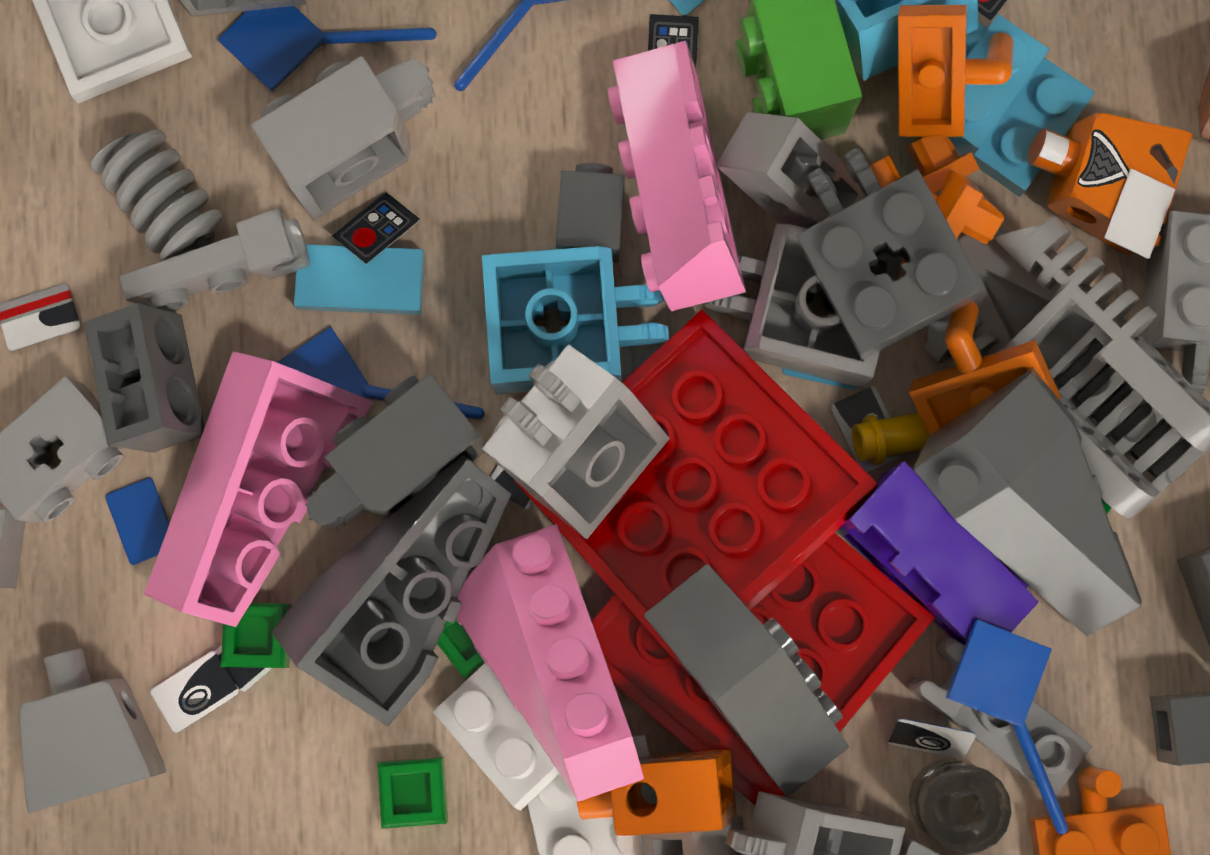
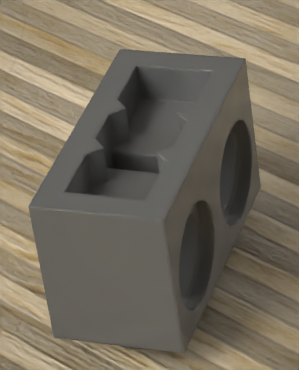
(144, 378)

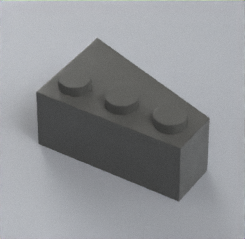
(751, 678)

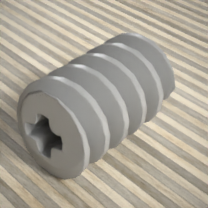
(155, 195)

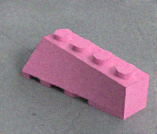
(676, 178)
(247, 485)
(543, 649)

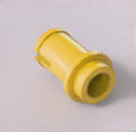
(887, 437)

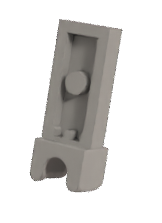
(263, 247)
(1056, 744)

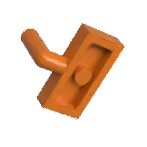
(936, 69)
(974, 378)
(1102, 829)

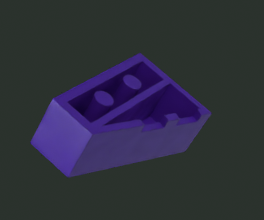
(934, 557)

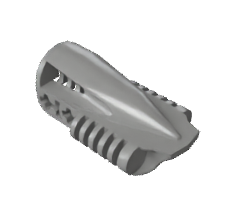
(1130, 404)

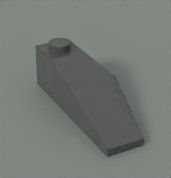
(1027, 494)
(383, 605)

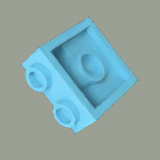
(1009, 115)

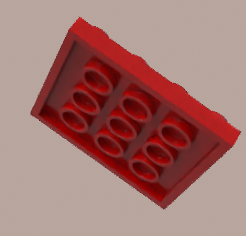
(733, 487)
(833, 606)

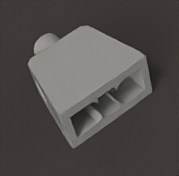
(83, 736)

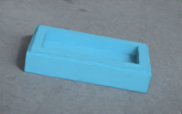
(346, 284)

